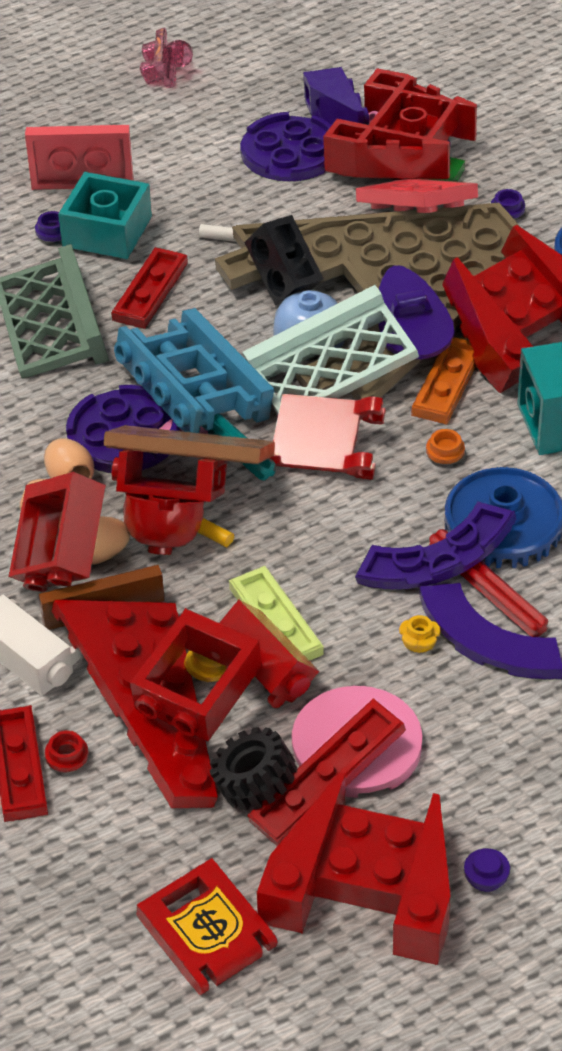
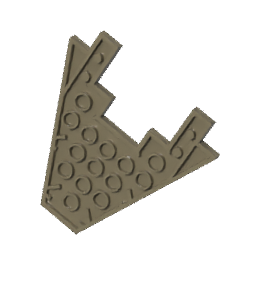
(371, 244)

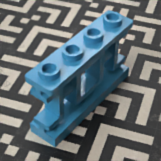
(225, 378)

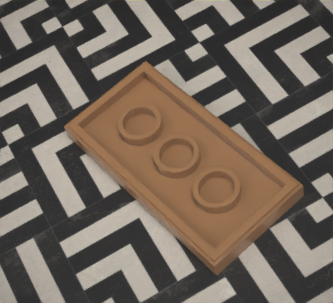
(189, 444)

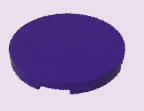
(285, 147)
(110, 410)

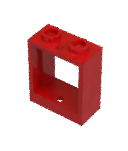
(37, 530)
(212, 641)

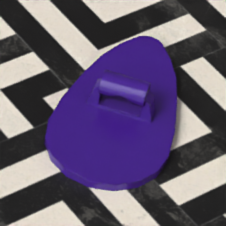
(417, 312)

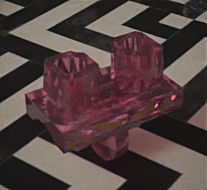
(164, 58)

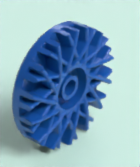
(530, 496)

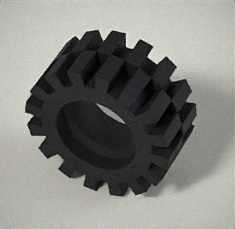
(253, 768)

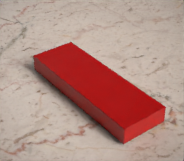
(149, 288)
(20, 766)

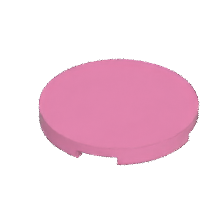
(333, 709)

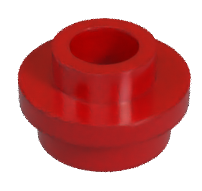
(62, 743)

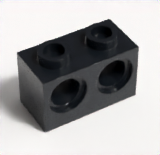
(283, 259)

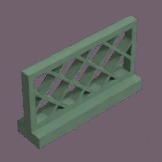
(79, 312)

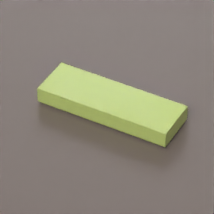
(264, 593)

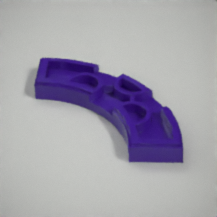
(438, 562)
(486, 642)

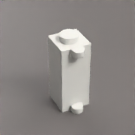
(33, 650)

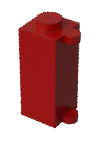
(284, 668)

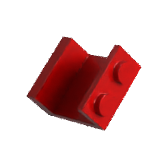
(208, 485)

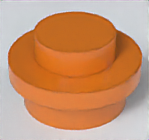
(445, 446)

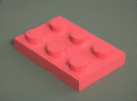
(65, 152)
(417, 193)

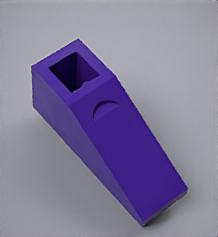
(332, 96)

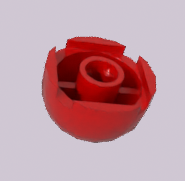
(162, 521)

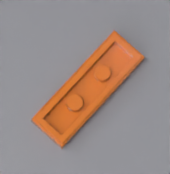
(445, 383)

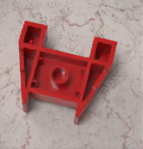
(405, 135)
(507, 304)
(365, 863)

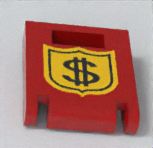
(209, 931)

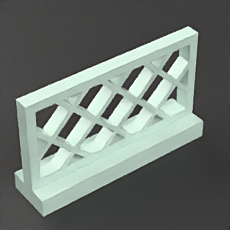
(320, 335)

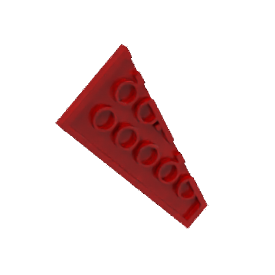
(116, 644)

